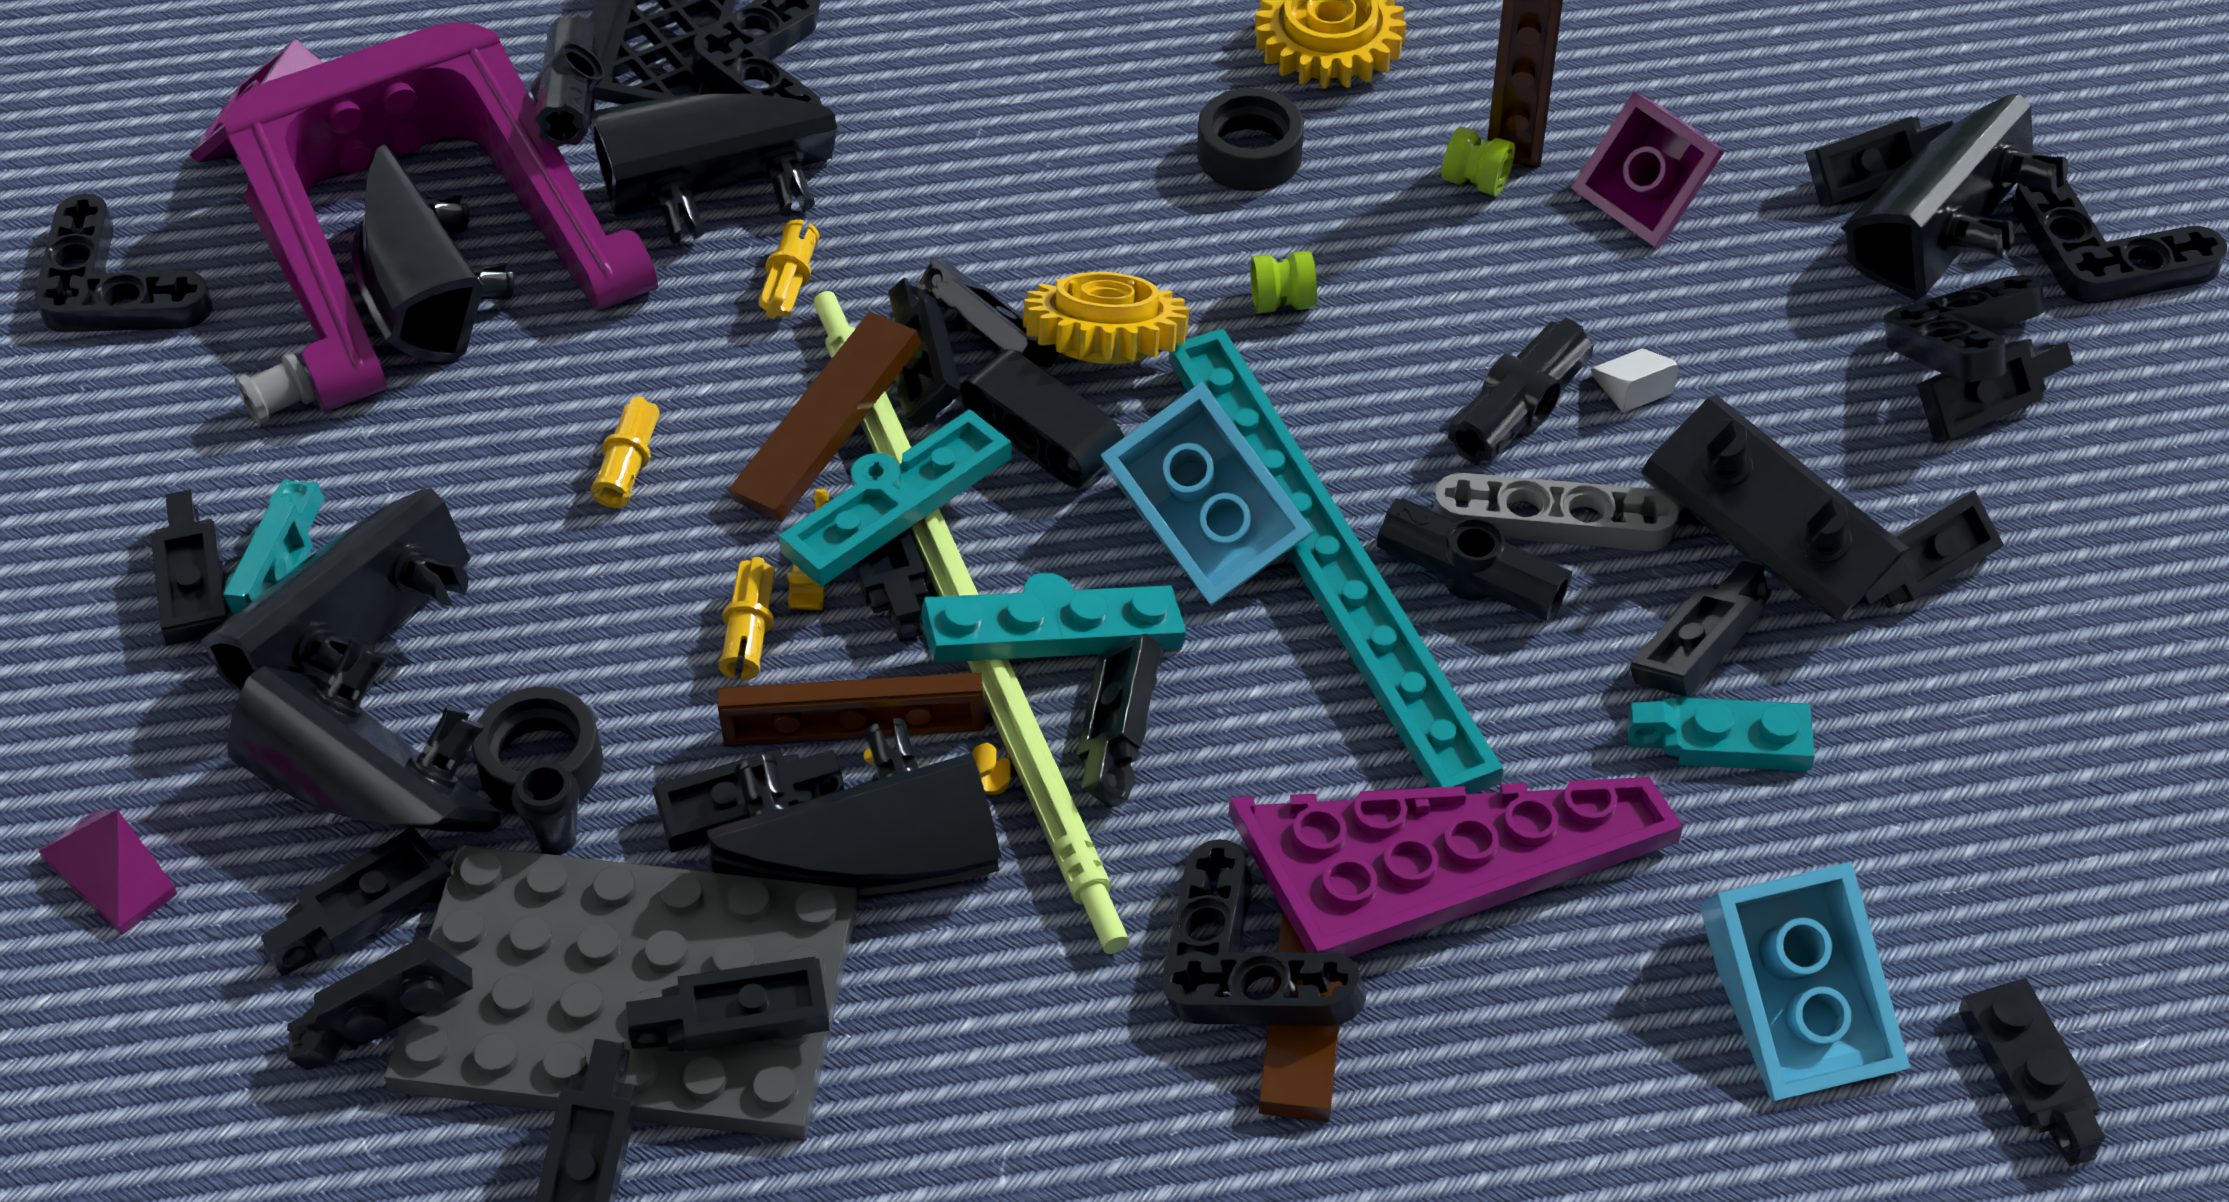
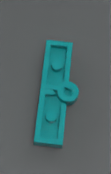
(893, 496)
(1049, 621)

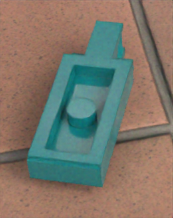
(277, 542)
(1726, 732)

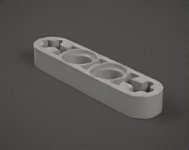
(1555, 502)

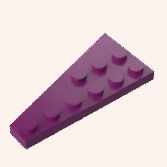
(1428, 856)

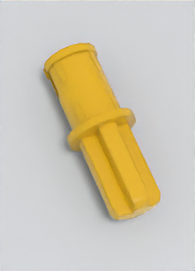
(788, 269)
(625, 453)
(747, 618)

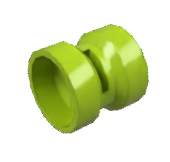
(1482, 162)
(1284, 281)

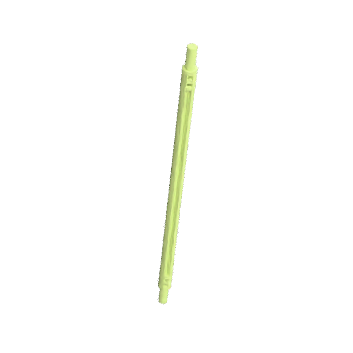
(1000, 686)

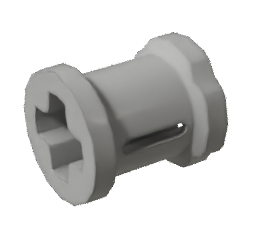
(275, 389)

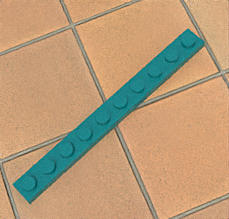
(1347, 583)

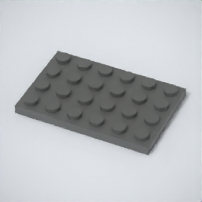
(574, 940)

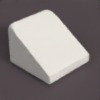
(1637, 378)

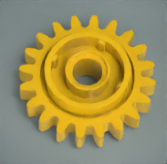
(1330, 37)
(1105, 317)

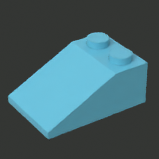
(1206, 494)
(1805, 980)

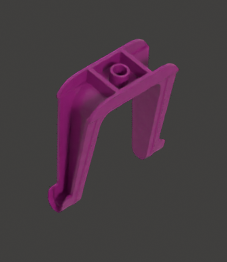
(405, 96)

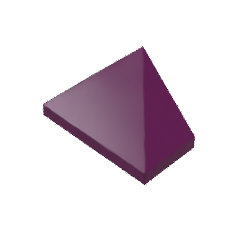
(110, 869)

